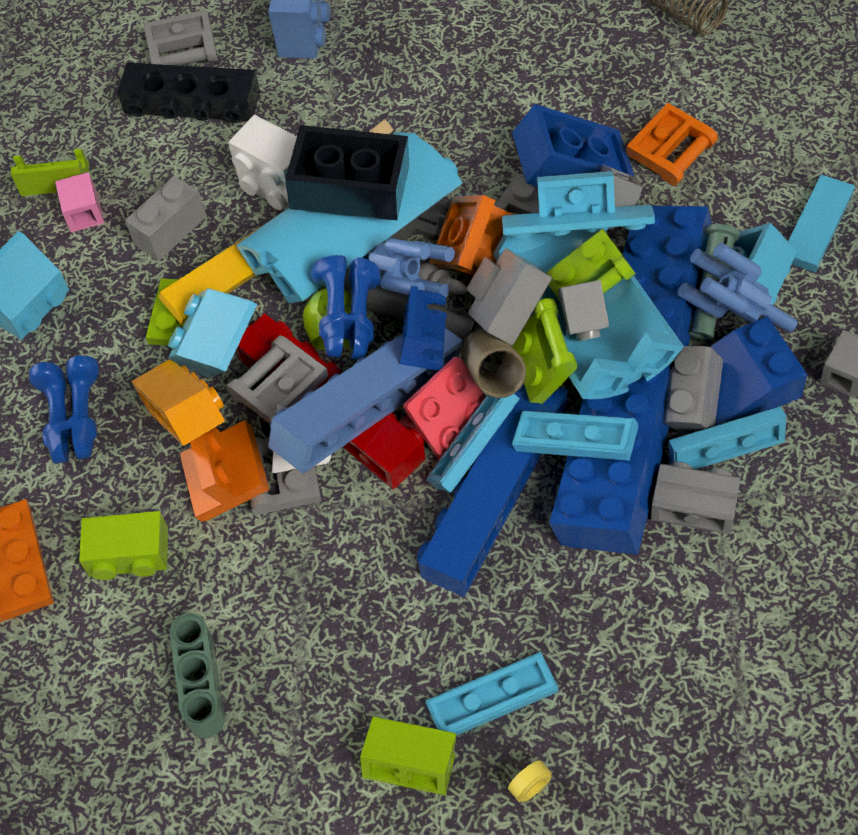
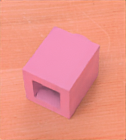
(79, 202)

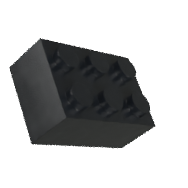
(348, 172)

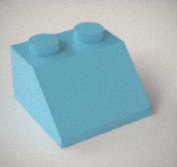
(770, 251)
(27, 286)
(210, 332)

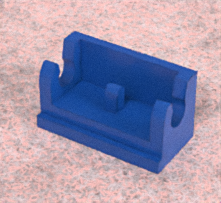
(423, 330)

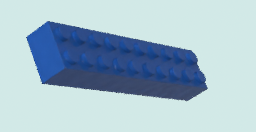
(608, 500)

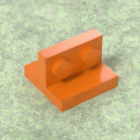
(472, 230)
(223, 470)

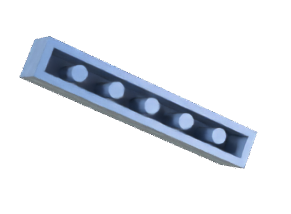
(349, 404)

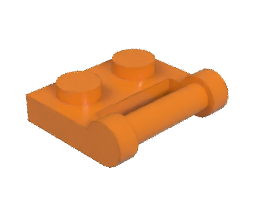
(663, 136)

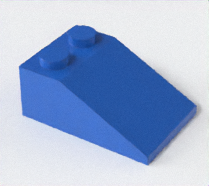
(566, 145)
(756, 372)

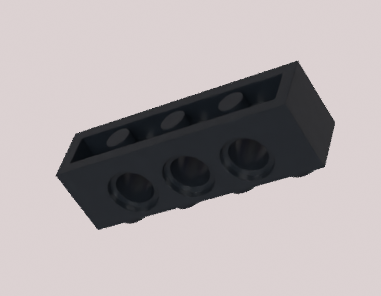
(189, 92)

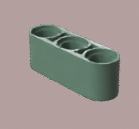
(191, 658)

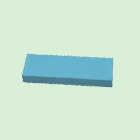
(819, 221)
(575, 435)
(729, 439)
(470, 442)
(492, 695)

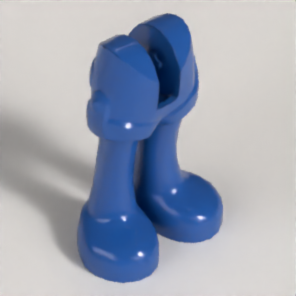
(337, 324)
(51, 380)

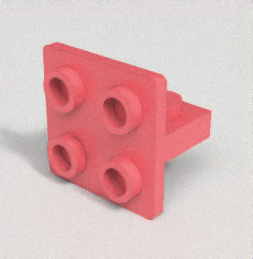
(443, 406)

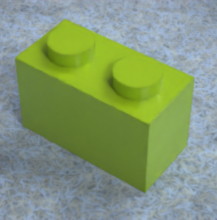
(124, 545)

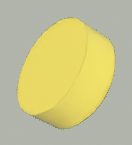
(530, 781)

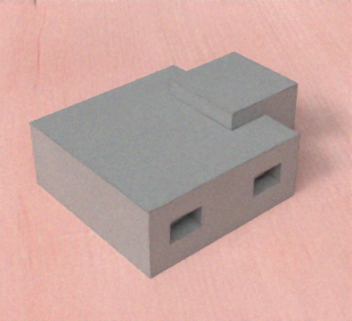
(506, 294)

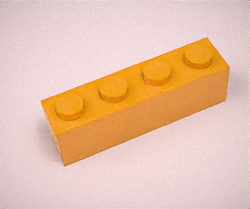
(180, 401)

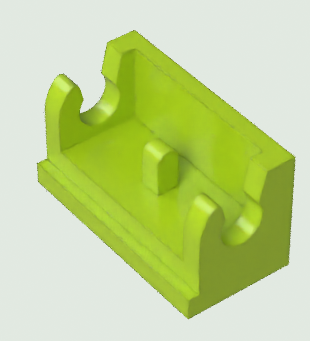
(41, 177)
(408, 755)

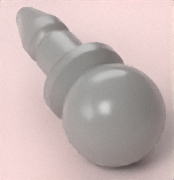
(433, 273)

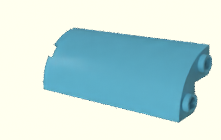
(299, 238)
(637, 337)

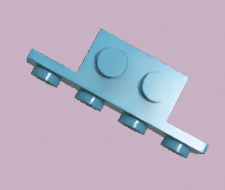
(577, 204)

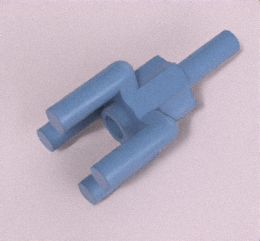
(401, 264)
(735, 290)

